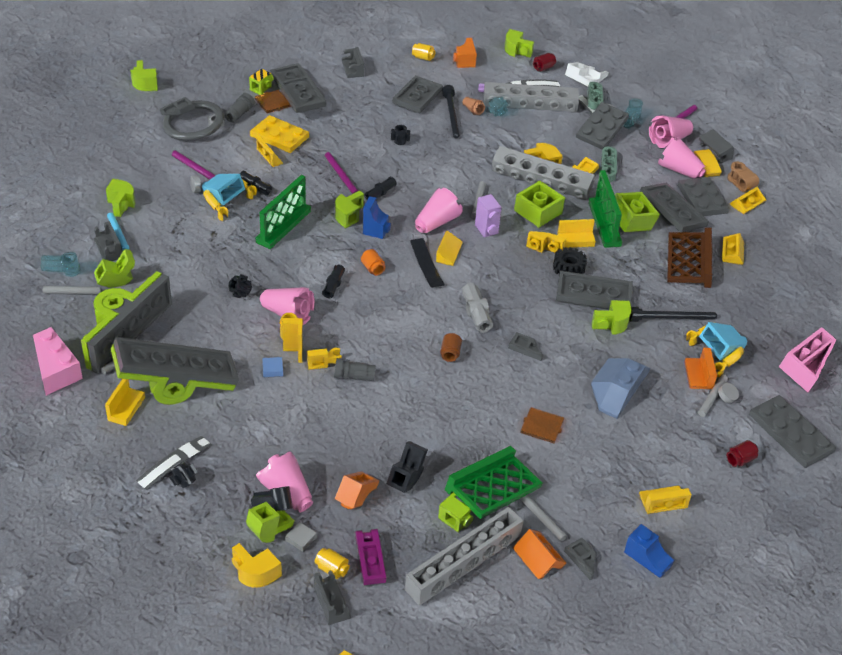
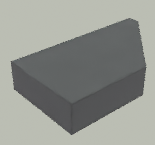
(178, 107)
(526, 346)
(583, 556)

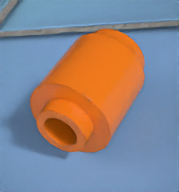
(373, 262)

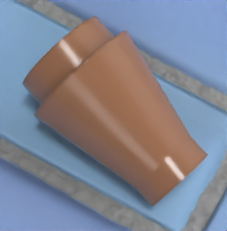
(475, 106)

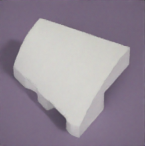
(584, 73)

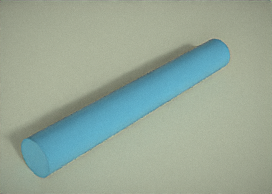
(124, 245)

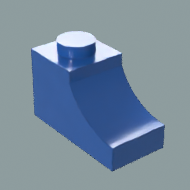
(374, 220)
(646, 549)

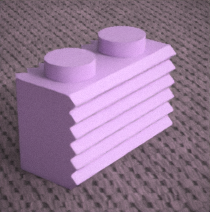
(488, 215)

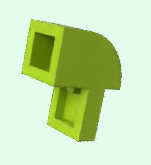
(517, 45)
(143, 78)
(121, 196)
(348, 208)
(117, 273)
(614, 319)
(267, 522)

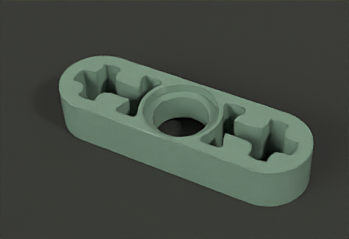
(594, 94)
(611, 160)

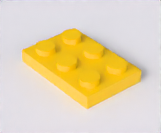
(280, 133)

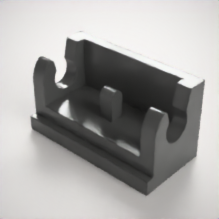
(354, 63)
(717, 144)
(107, 242)
(331, 598)

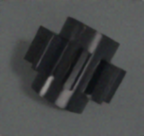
(400, 134)
(240, 286)
(183, 474)

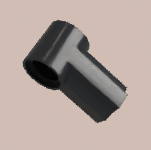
(277, 498)

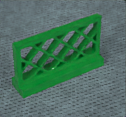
(606, 212)
(283, 220)
(483, 471)

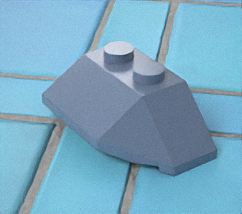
(617, 384)

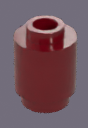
(544, 61)
(742, 453)

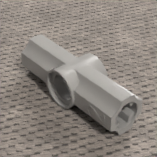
(477, 307)

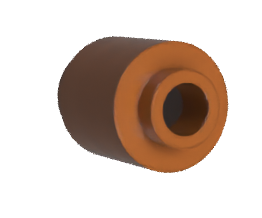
(451, 347)

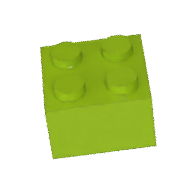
(539, 204)
(636, 212)

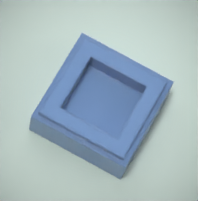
(272, 367)

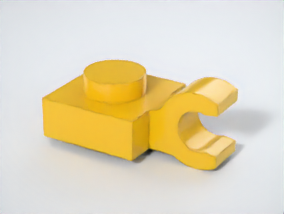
(321, 358)

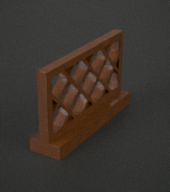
(705, 261)

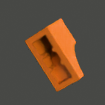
(465, 54)
(355, 489)

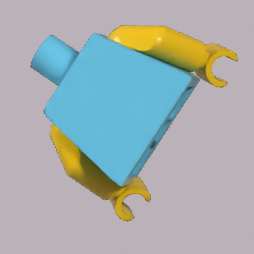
(223, 189)
(723, 341)

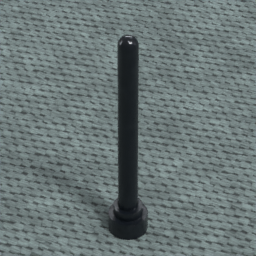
(448, 92)
(637, 314)

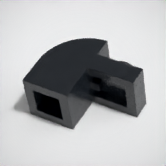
(409, 469)

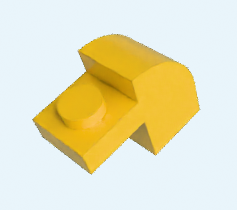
(545, 152)
(256, 570)

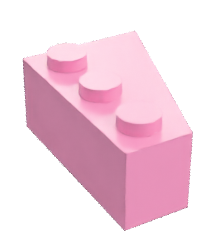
(808, 358)
(56, 361)

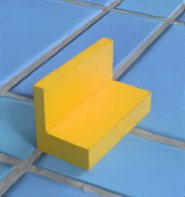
(577, 232)
(293, 336)
(123, 403)
(665, 499)

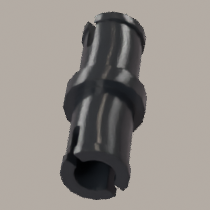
(256, 181)
(381, 188)
(333, 281)

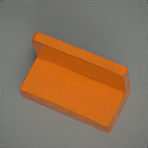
(701, 370)
(538, 553)

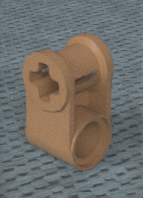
(742, 176)

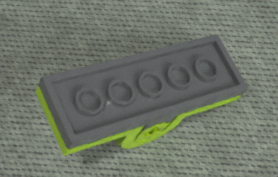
(124, 316)
(173, 368)

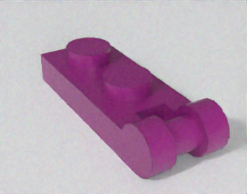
(370, 557)

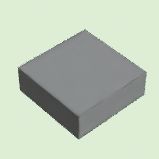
(301, 536)

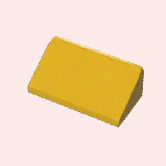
(267, 152)
(748, 201)
(448, 249)
(733, 249)

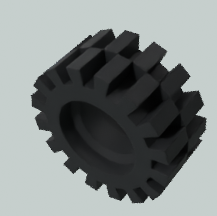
(566, 256)

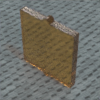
(272, 101)
(542, 425)

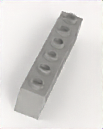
(533, 96)
(535, 169)
(463, 556)

